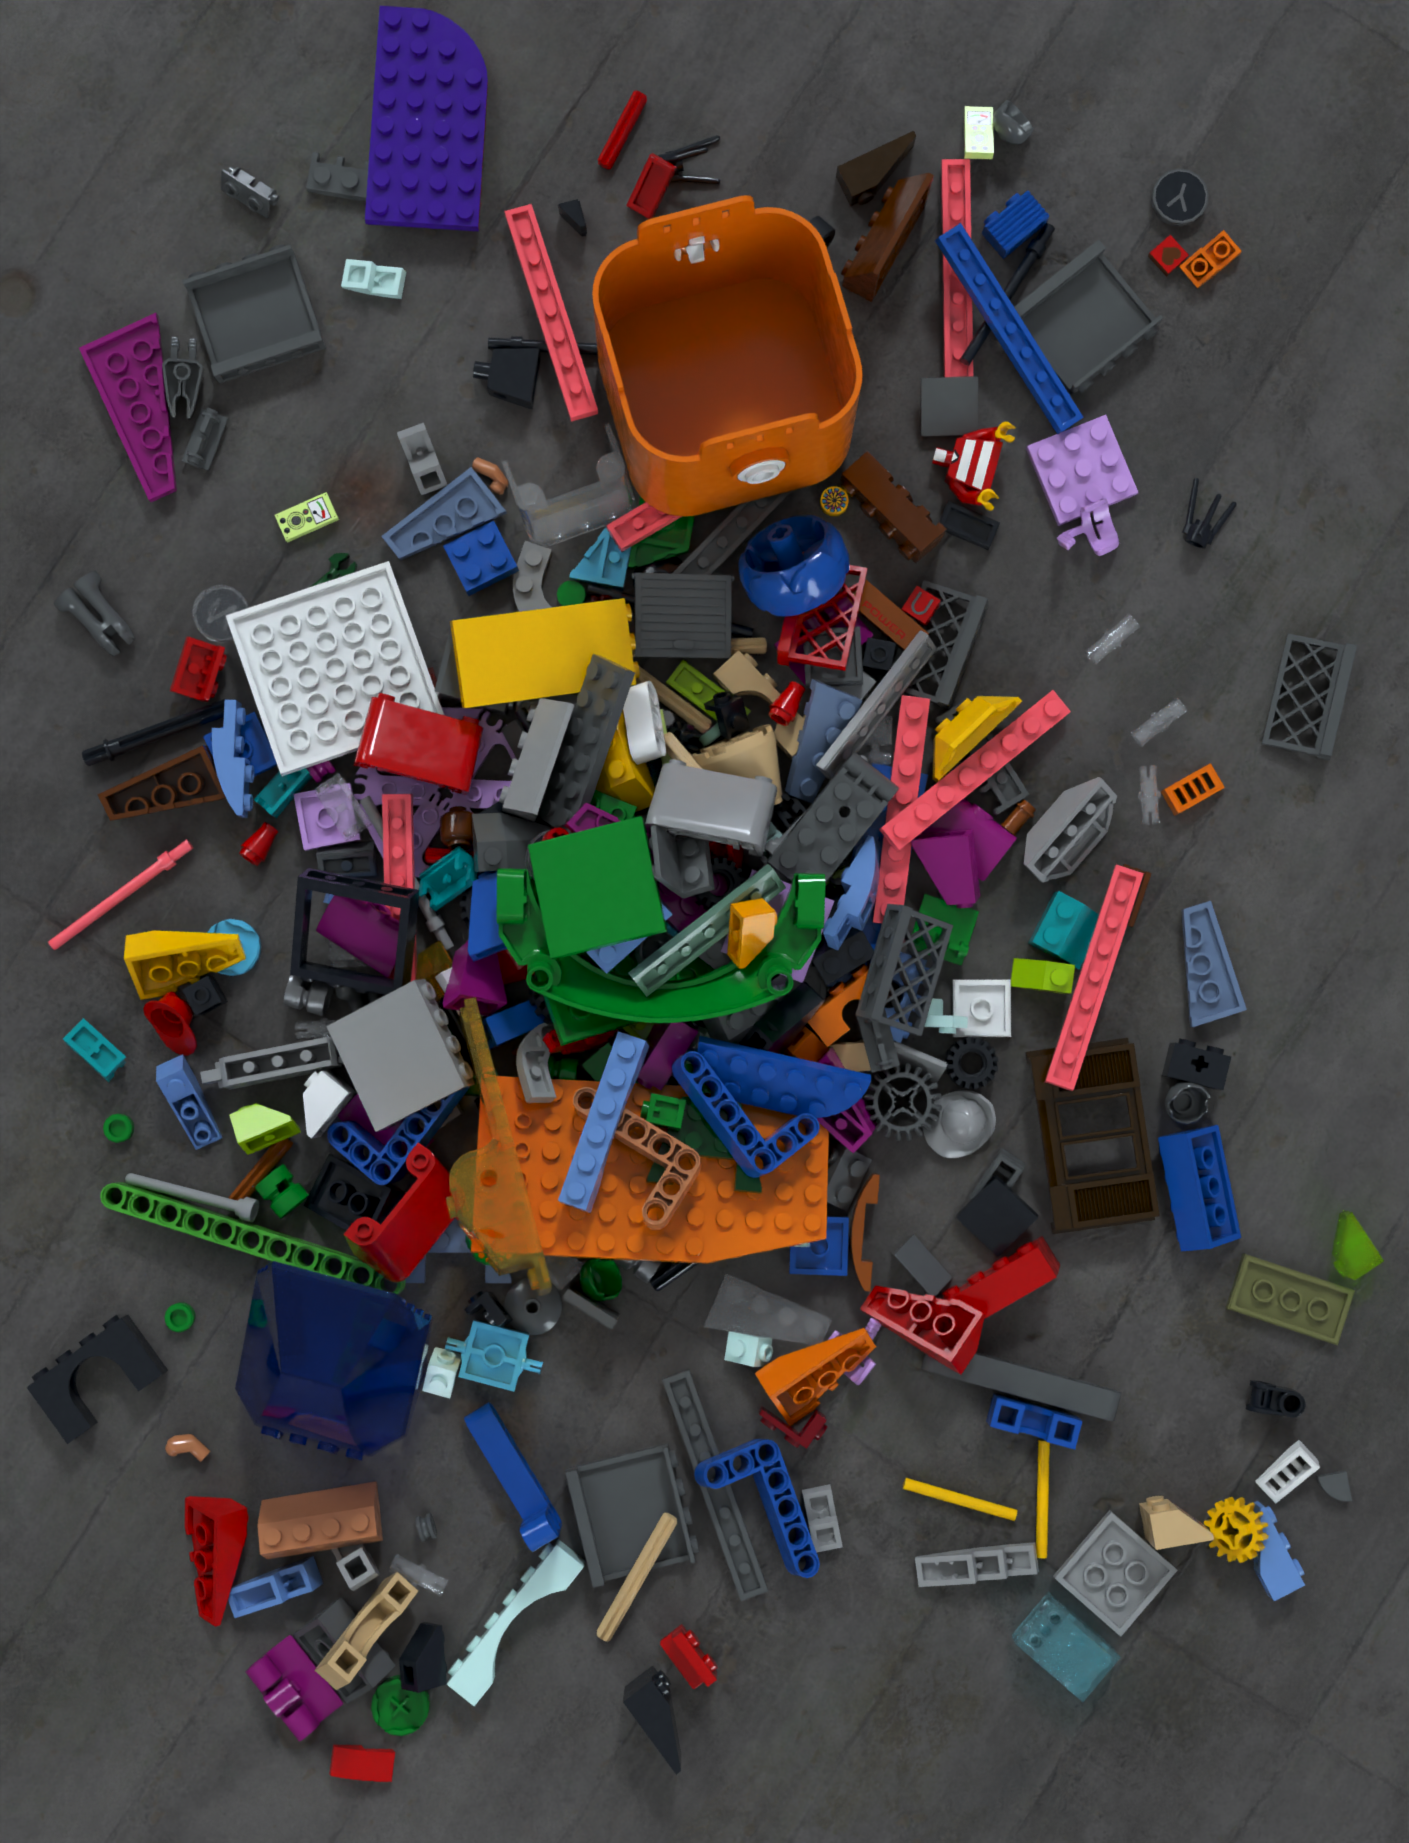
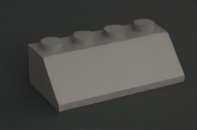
(537, 758)

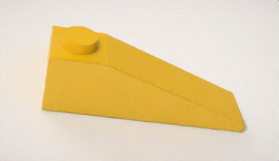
(171, 958)

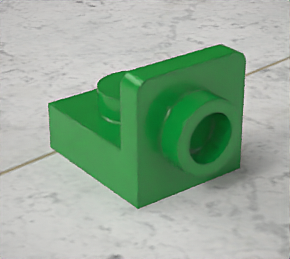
(663, 1111)

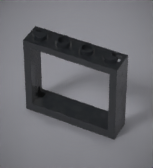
(363, 890)

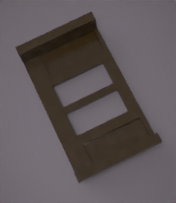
(1100, 1197)

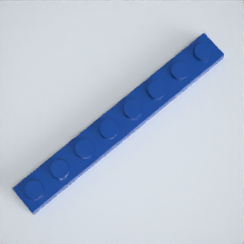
(1009, 328)

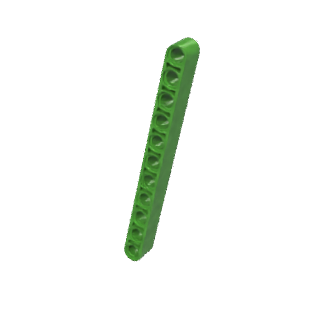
(240, 1231)

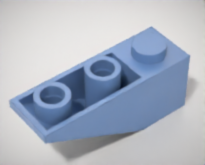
(187, 1101)
(1273, 1564)

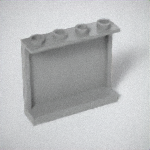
(400, 1054)

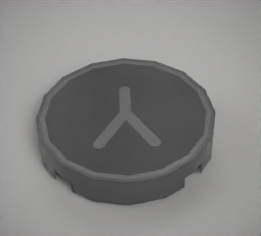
(1179, 197)

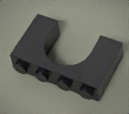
(57, 1390)

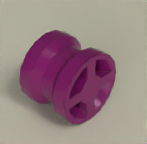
(319, 770)

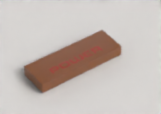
(887, 617)

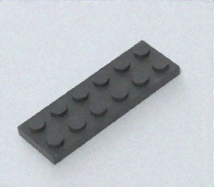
(586, 740)

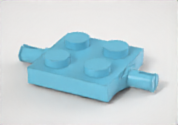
(494, 1355)

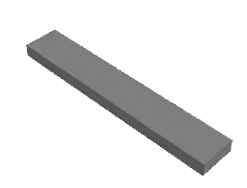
(878, 704)

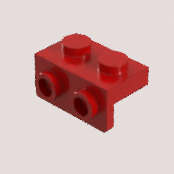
(198, 670)
(693, 1664)

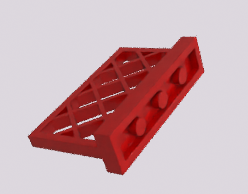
(793, 627)

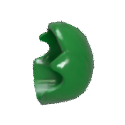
(600, 1279)

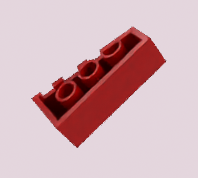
(1008, 1278)

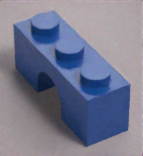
(1035, 1420)

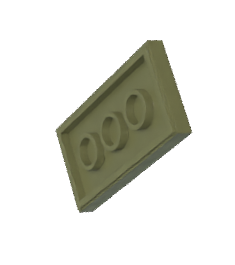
(1290, 1299)

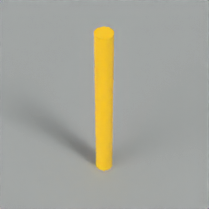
(1042, 1498)
(960, 1499)

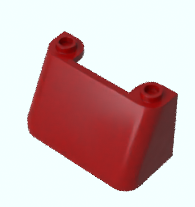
(419, 744)
(411, 1226)

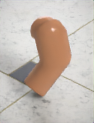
(491, 470)
(186, 1443)

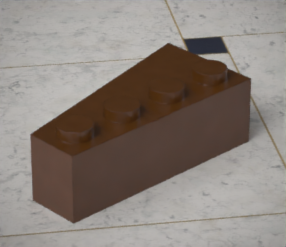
(891, 508)
(173, 785)

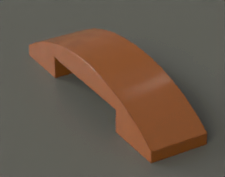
(868, 1194)

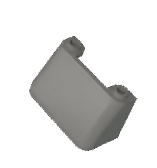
(713, 806)

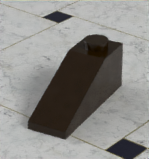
(866, 174)

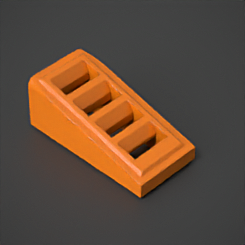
(1173, 800)

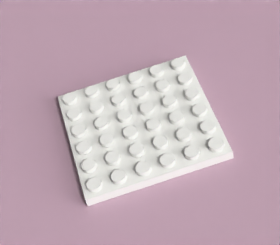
(322, 659)

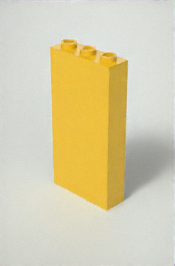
(538, 650)

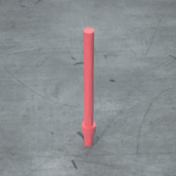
(165, 862)

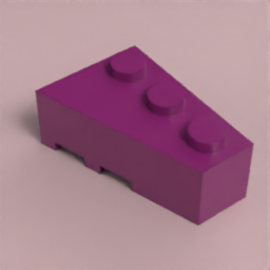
(852, 1125)

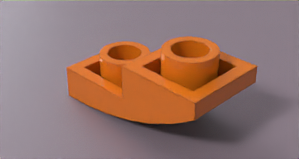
(1210, 259)

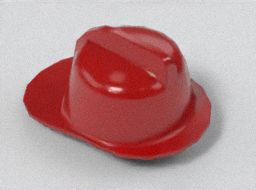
(172, 1021)

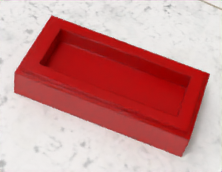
(651, 186)

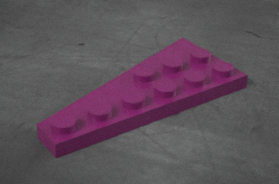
(132, 386)

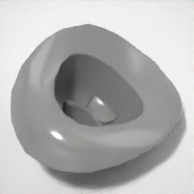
(963, 1124)

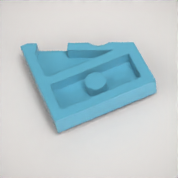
(603, 563)

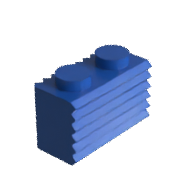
(1014, 224)

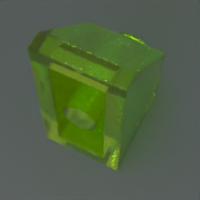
(1353, 1248)

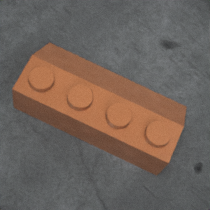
(319, 1520)

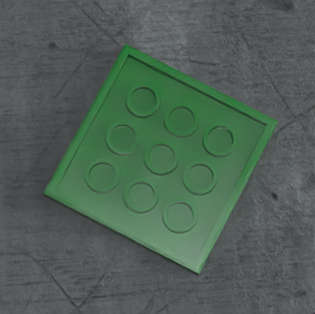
(597, 888)

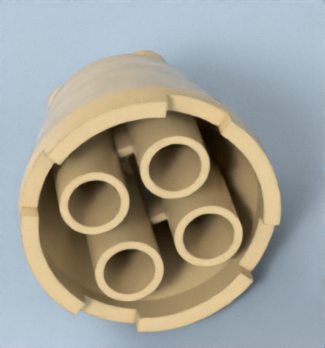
(745, 756)

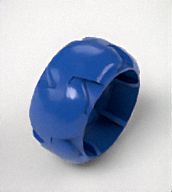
(785, 578)

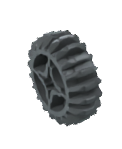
(921, 1083)

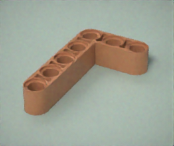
(646, 1146)

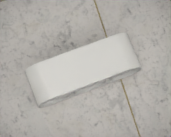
(644, 723)

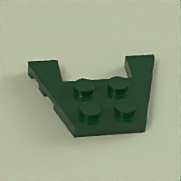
(701, 1137)

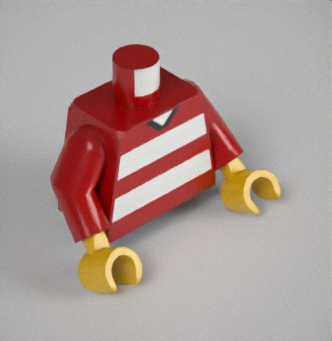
(974, 464)

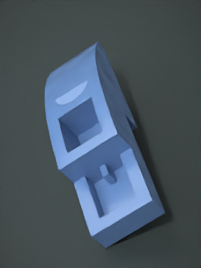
(232, 771)
(860, 888)

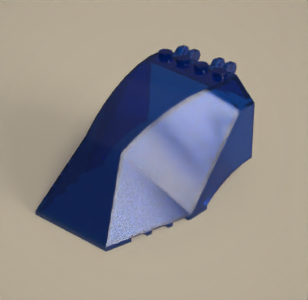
(331, 1361)

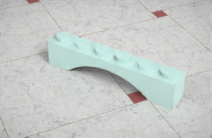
(553, 1574)

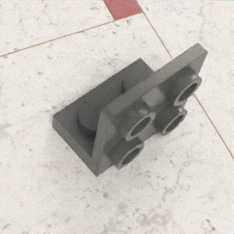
(681, 863)

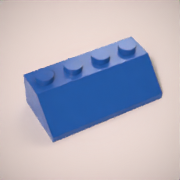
(1199, 1188)

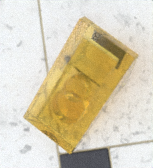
(431, 963)

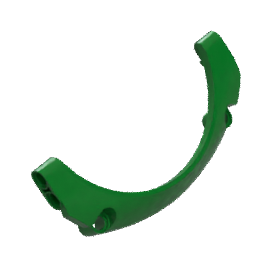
(710, 995)

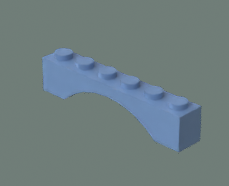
(602, 1121)

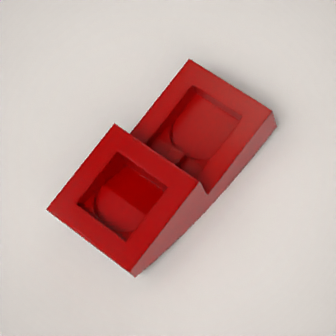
(361, 1763)

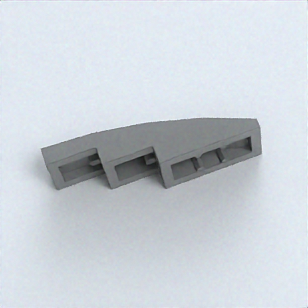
(976, 1564)

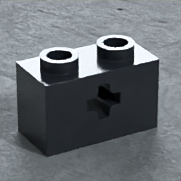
(1179, 1066)

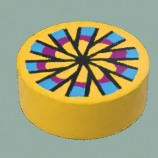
(834, 501)

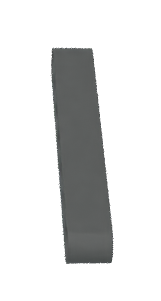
(1034, 1385)

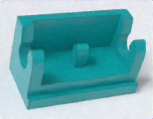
(280, 791)
(448, 877)
(95, 1049)

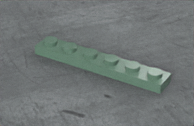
(702, 932)

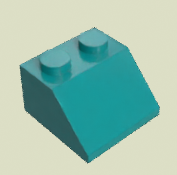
(1065, 929)

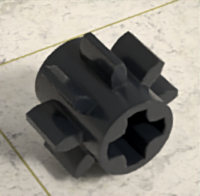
(685, 735)

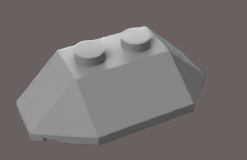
(1069, 830)

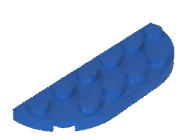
(783, 1081)

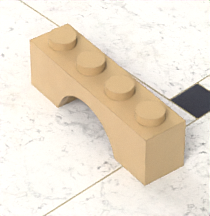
(741, 677)
(376, 1615)

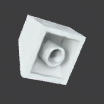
(324, 1100)

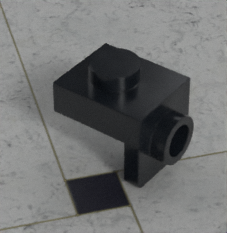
(729, 714)

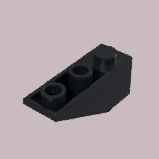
(784, 1021)

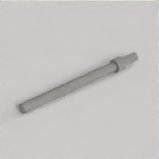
(434, 922)

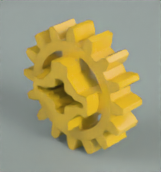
(1235, 1542)

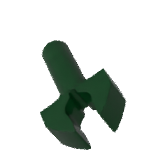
(335, 561)

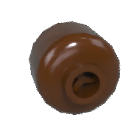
(456, 828)

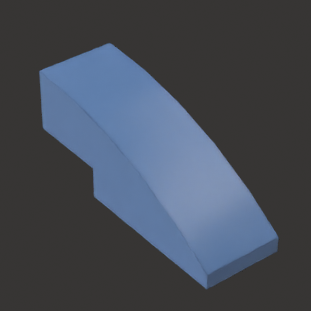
(274, 1587)

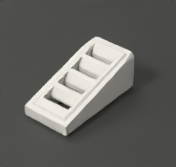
(1280, 1464)

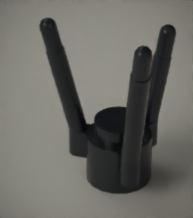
(676, 157)
(1200, 532)

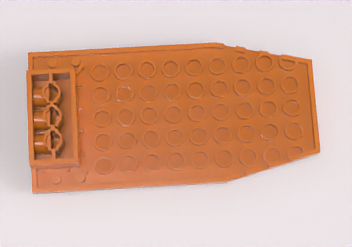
(711, 1219)

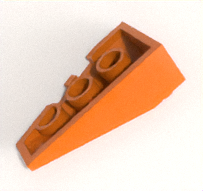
(803, 1376)

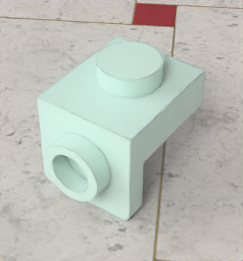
(945, 1023)
(748, 1349)
(442, 1372)

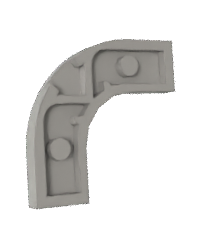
(529, 578)
(533, 1066)

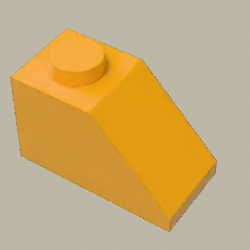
(749, 930)

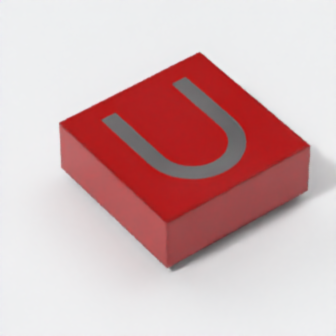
(921, 605)

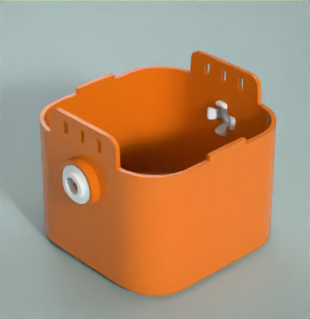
(726, 356)

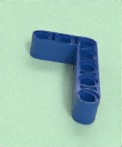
(738, 1121)
(390, 1153)
(770, 1498)
(539, 1516)

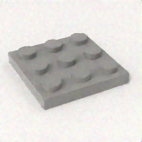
(1115, 1573)

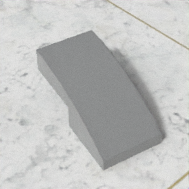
(822, 1518)

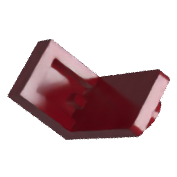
(812, 1429)

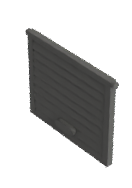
(682, 615)

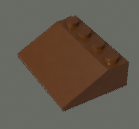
(887, 235)

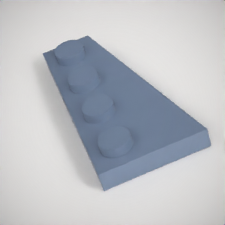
(448, 513)
(825, 719)
(1209, 971)

